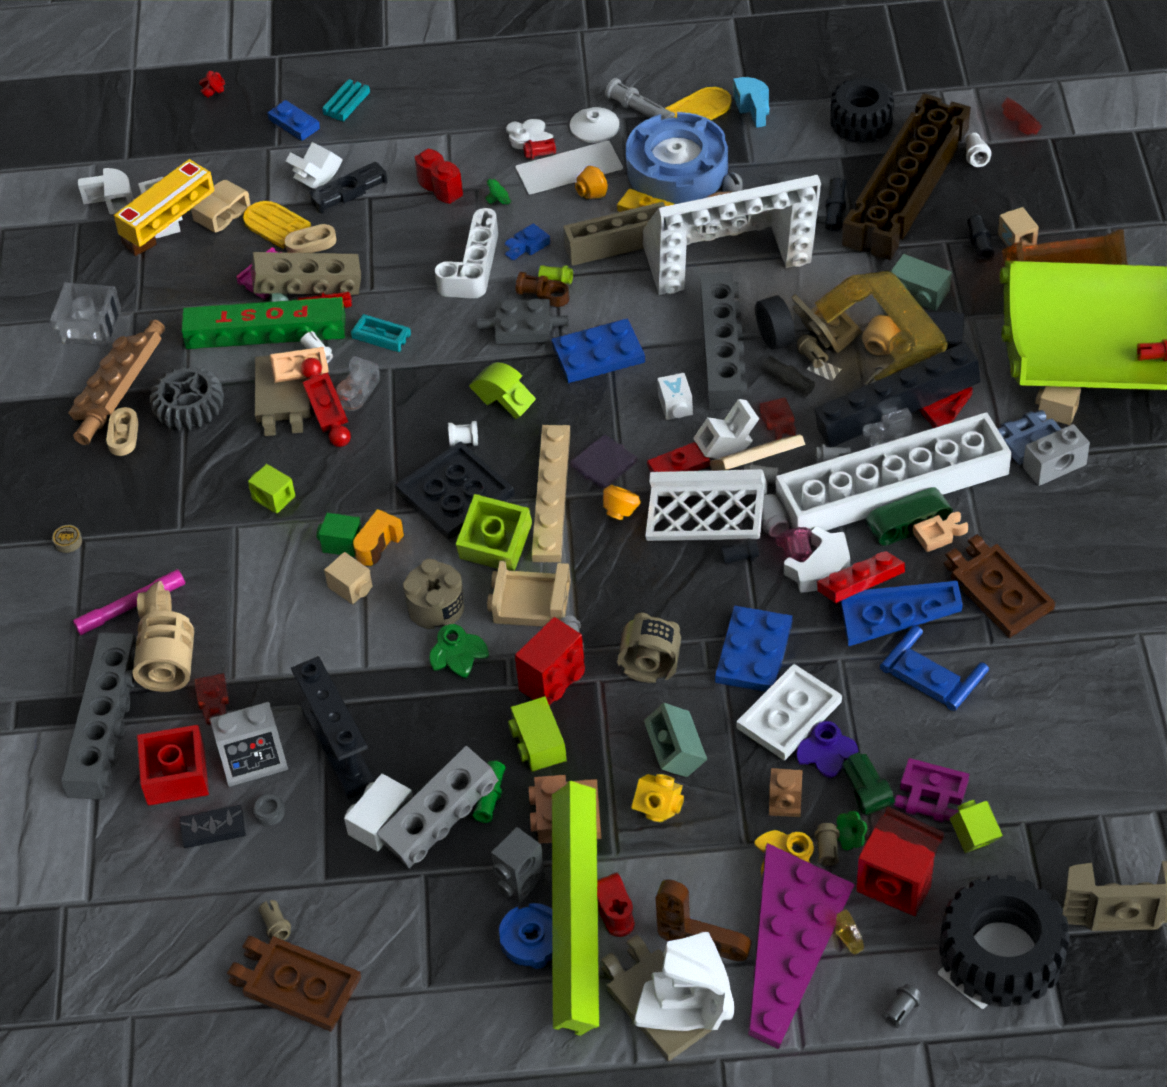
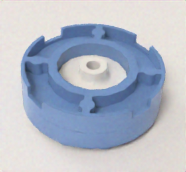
(677, 157)

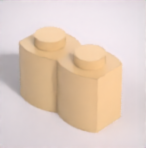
(221, 206)

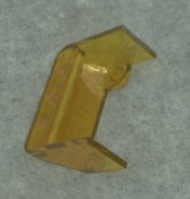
(918, 335)

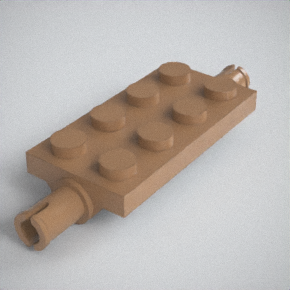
(113, 380)

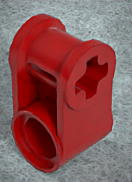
(615, 905)

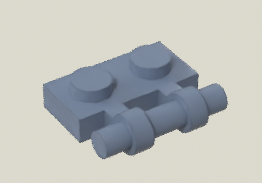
(1035, 430)

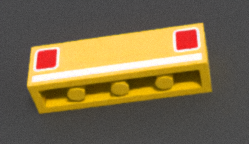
(164, 203)

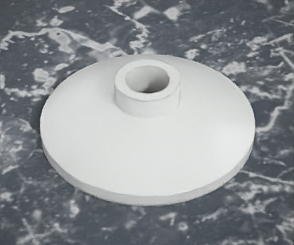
(594, 125)

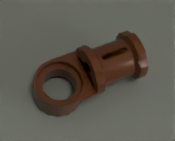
(542, 288)

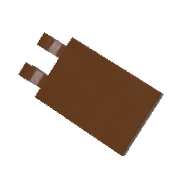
(998, 586)
(295, 981)

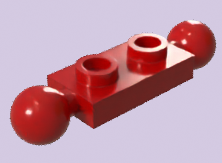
(325, 402)

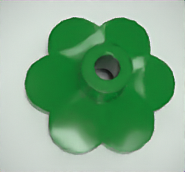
(497, 192)
(851, 830)

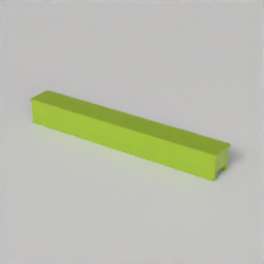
(574, 909)

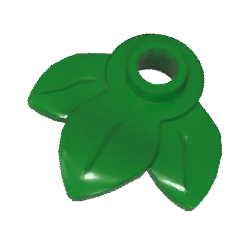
(459, 653)

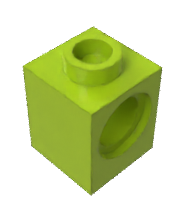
(271, 488)

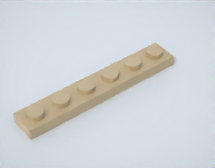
(551, 494)

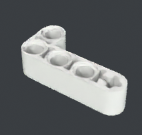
(471, 276)

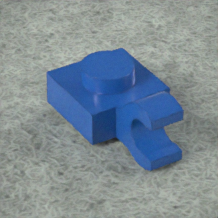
(527, 240)

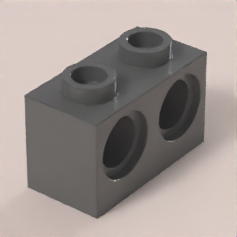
(518, 865)

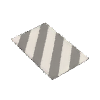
(826, 371)

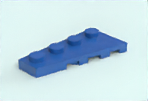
(897, 608)

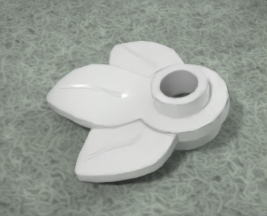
(531, 130)

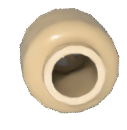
(878, 334)

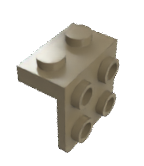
(836, 333)

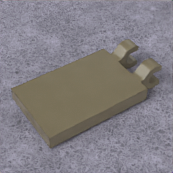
(279, 400)
(627, 988)

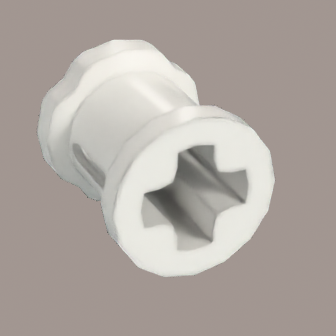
(465, 433)

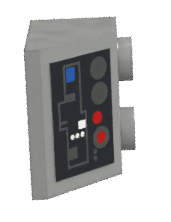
(248, 744)

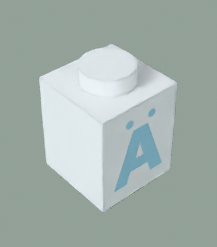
(675, 396)

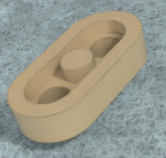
(311, 239)
(122, 431)

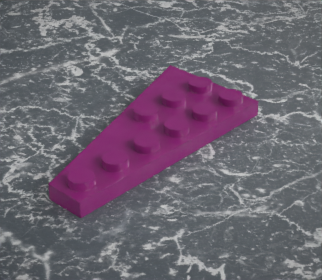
(792, 933)

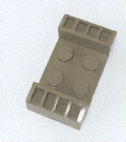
(1114, 905)

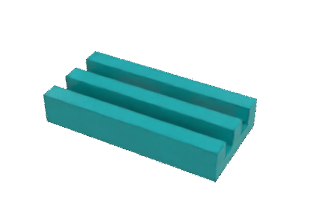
(342, 99)
(378, 335)

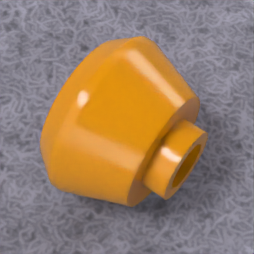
(591, 183)
(619, 501)

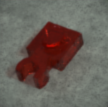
(778, 416)
(212, 695)

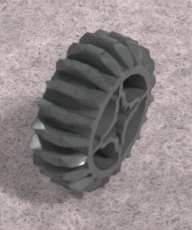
(188, 403)

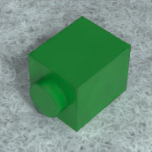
(338, 533)

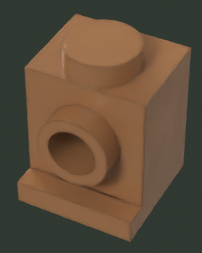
(785, 792)

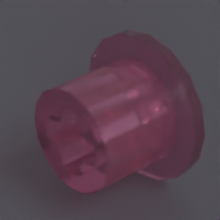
(796, 543)

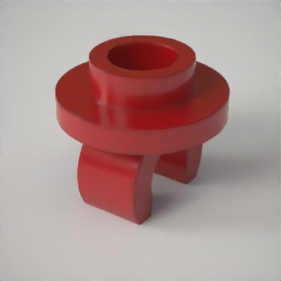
(212, 83)

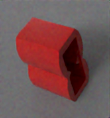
(438, 176)

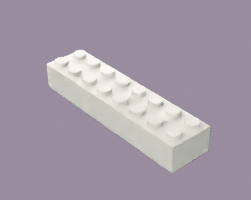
(860, 482)

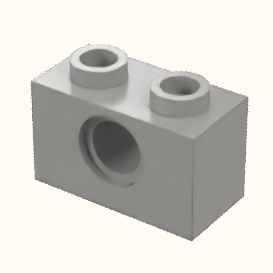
(1056, 454)

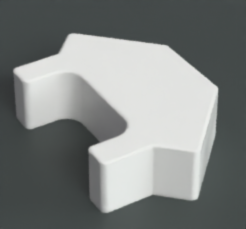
(829, 557)

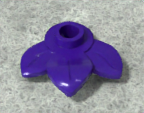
(826, 753)

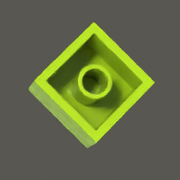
(493, 532)

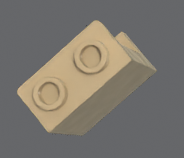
(528, 596)

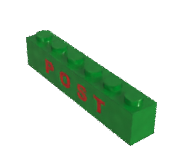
(263, 322)

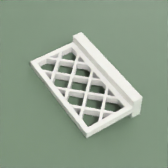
(711, 483)

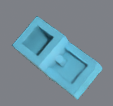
(753, 97)

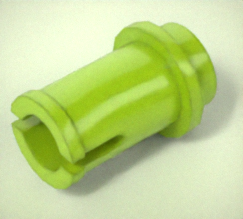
(557, 273)

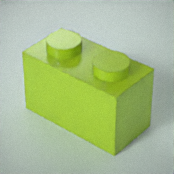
(538, 734)

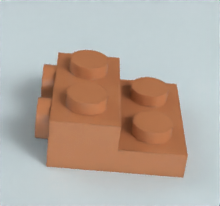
(542, 797)

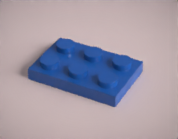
(598, 350)
(753, 648)

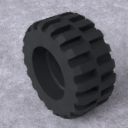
(997, 976)

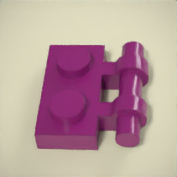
(933, 782)

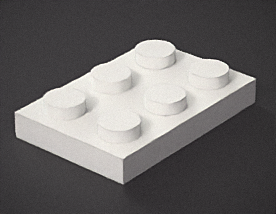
(789, 711)

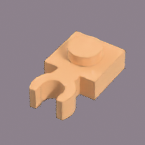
(938, 533)

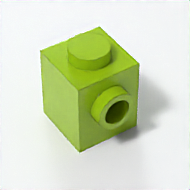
(975, 825)

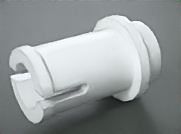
(312, 341)

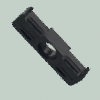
(333, 192)

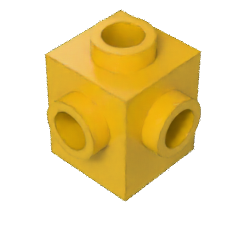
(658, 797)

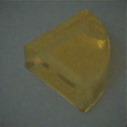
(849, 932)

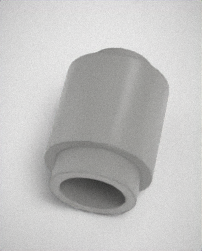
(774, 517)

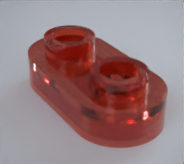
(1015, 111)

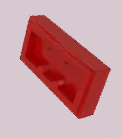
(681, 459)

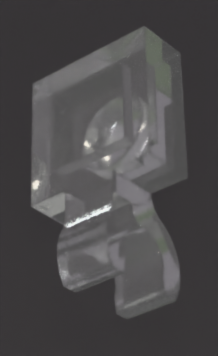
(892, 426)

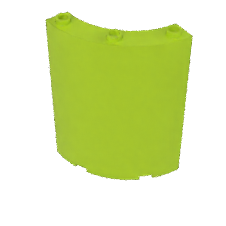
(1084, 323)

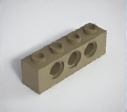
(305, 273)

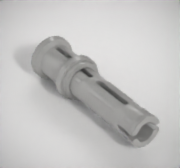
(631, 98)

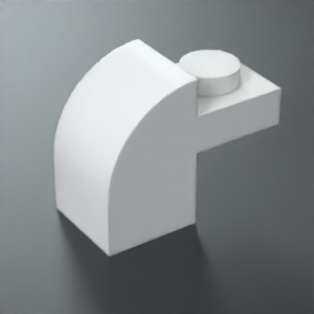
(316, 167)
(110, 187)
(727, 436)

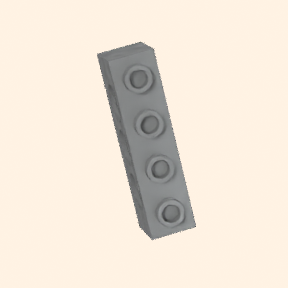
(440, 790)

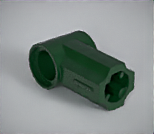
(869, 790)

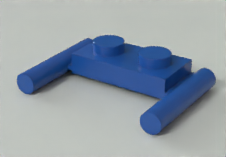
(928, 675)

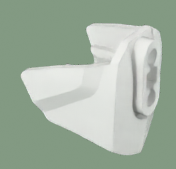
(689, 990)

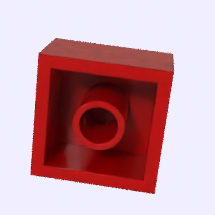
(550, 661)
(172, 765)
(895, 871)

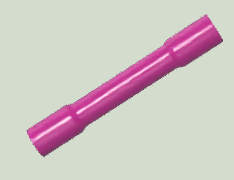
(99, 616)

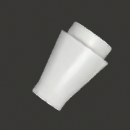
(977, 150)

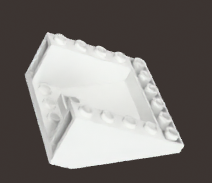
(784, 206)

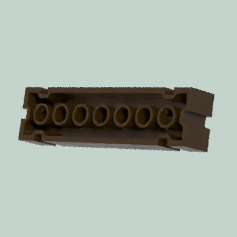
(906, 176)

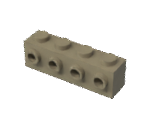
(607, 234)

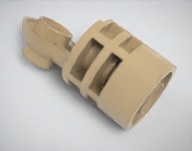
(162, 642)

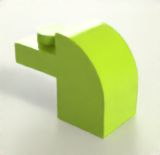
(503, 384)

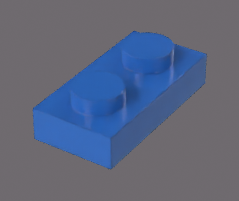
(293, 120)

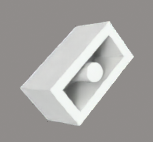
(374, 809)

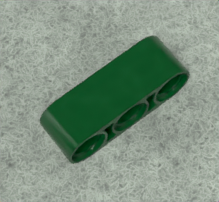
(896, 519)

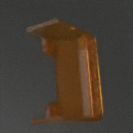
(1094, 250)

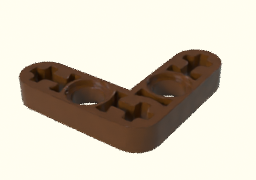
(675, 923)

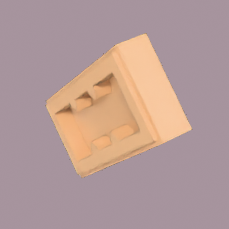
(287, 365)

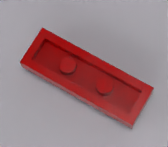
(860, 576)

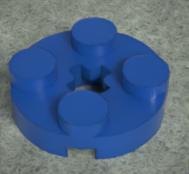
(514, 942)

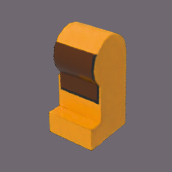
(376, 536)

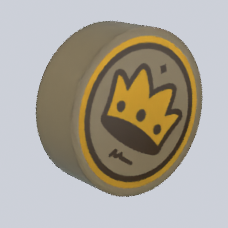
(67, 538)

